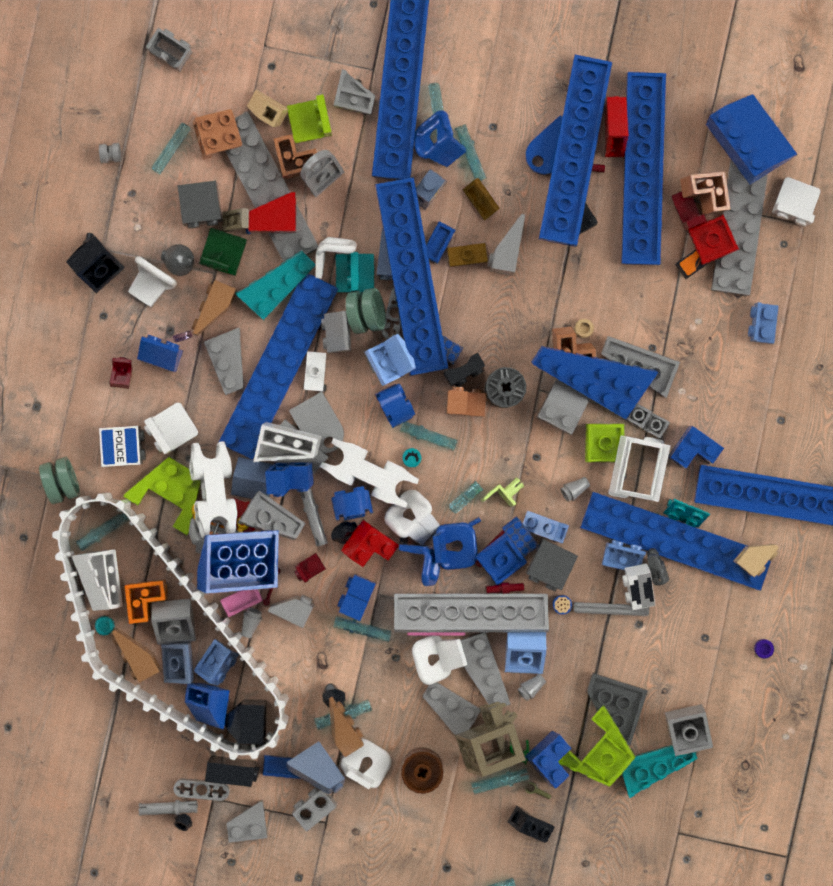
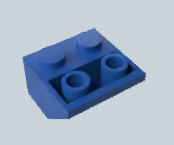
(159, 354)
(207, 703)

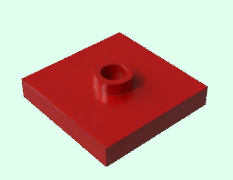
(713, 239)

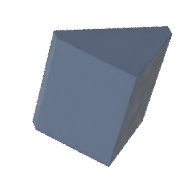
(249, 478)
(177, 663)

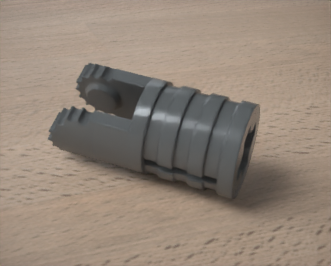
(657, 568)

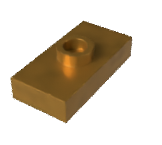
(481, 199)
(467, 255)

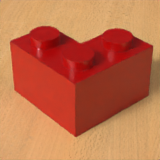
(366, 541)

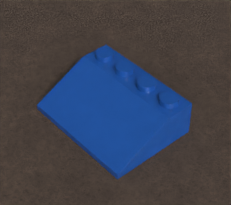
(750, 138)
(238, 562)

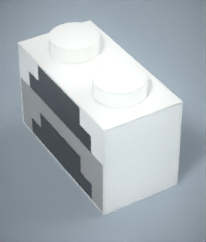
(639, 587)

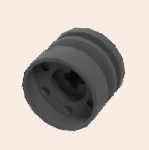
(494, 389)

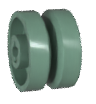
(365, 311)
(59, 480)

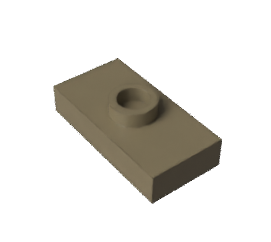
(235, 220)

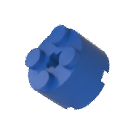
(394, 405)
(351, 504)

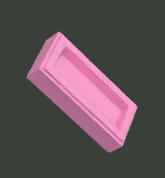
(240, 601)

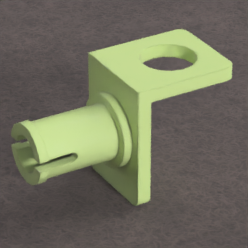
(507, 492)

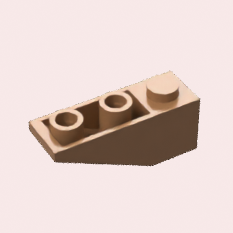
(217, 303)
(140, 659)
(344, 734)

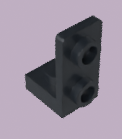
(530, 825)

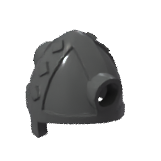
(178, 259)

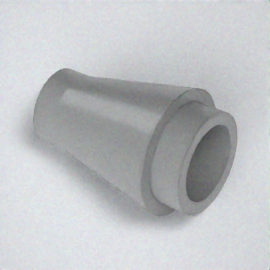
(573, 489)
(250, 622)
(531, 687)

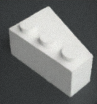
(285, 443)
(100, 578)

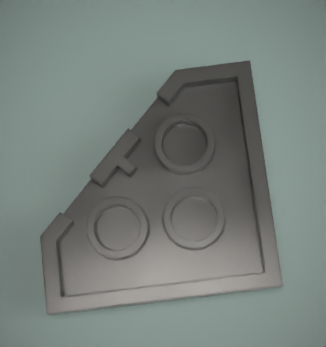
(621, 700)

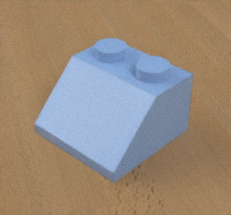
(525, 652)

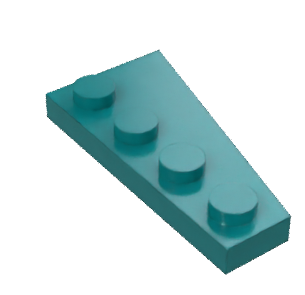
(268, 291)
(652, 767)

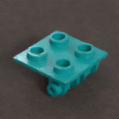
(686, 513)

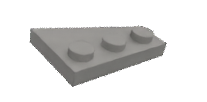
(227, 360)
(268, 515)
(451, 708)

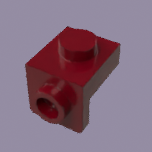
(121, 373)

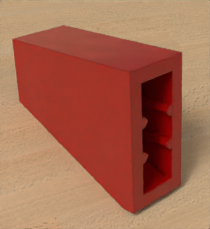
(616, 126)
(275, 216)

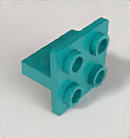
(354, 272)

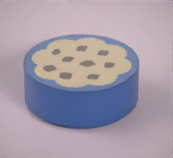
(562, 604)

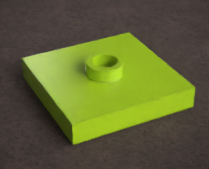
(602, 442)

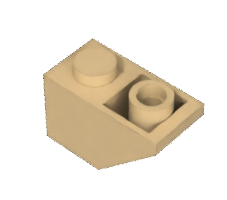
(267, 109)
(755, 557)

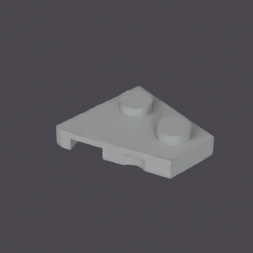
(353, 95)
(248, 825)

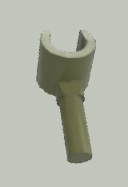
(538, 791)

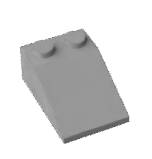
(506, 254)
(563, 407)

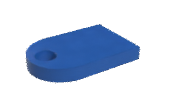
(544, 147)

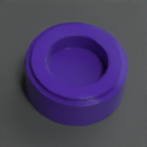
(764, 648)

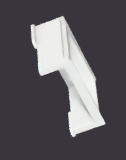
(621, 465)

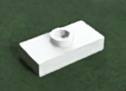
(315, 371)

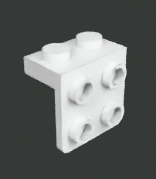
(796, 202)
(171, 428)

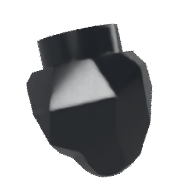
(343, 532)
(332, 691)

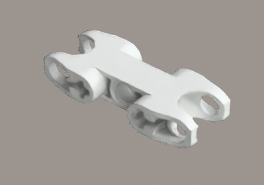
(355, 466)
(211, 475)

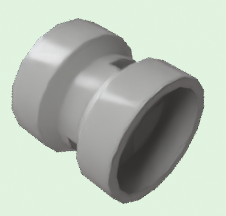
(110, 153)

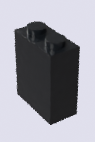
(232, 772)

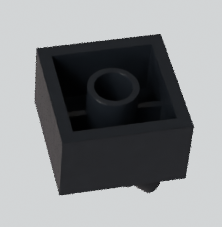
(94, 263)
(248, 721)

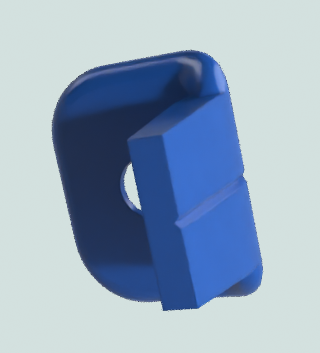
(446, 148)
(451, 559)
(430, 569)

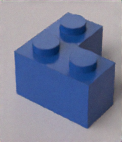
(694, 443)
(287, 476)
(357, 596)
(545, 759)

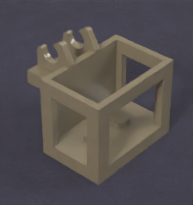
(494, 728)

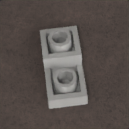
(648, 421)

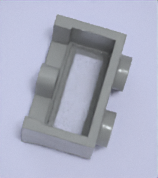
(169, 49)

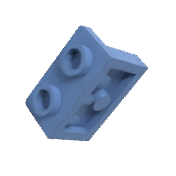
(763, 323)
(216, 663)

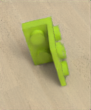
(309, 120)

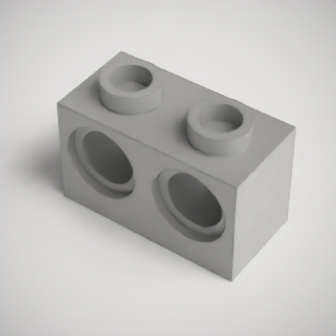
(317, 811)

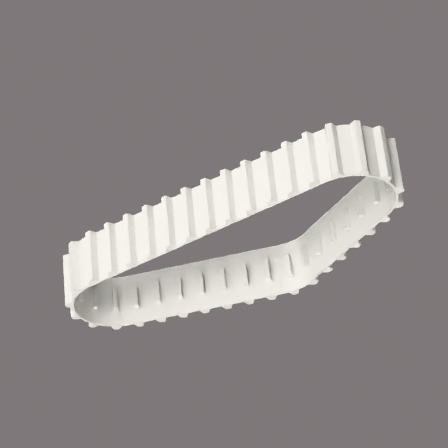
(134, 691)

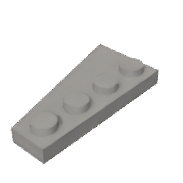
(633, 355)
(483, 668)

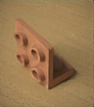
(216, 133)

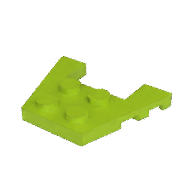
(173, 483)
(607, 757)

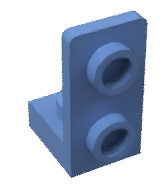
(545, 527)

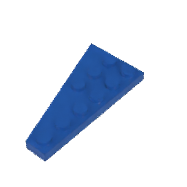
(602, 380)

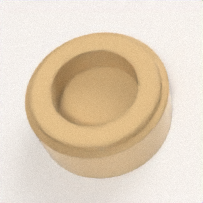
(584, 328)

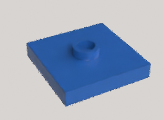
(501, 559)

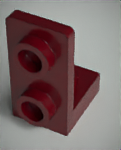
(687, 211)
(309, 568)

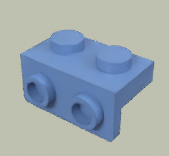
(622, 557)

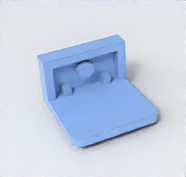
(390, 359)

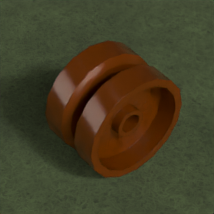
(422, 781)

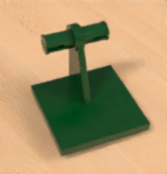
(223, 251)

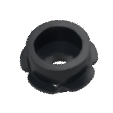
(183, 822)

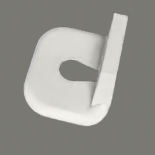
(332, 245)
(150, 282)
(421, 527)
(450, 655)
(378, 770)

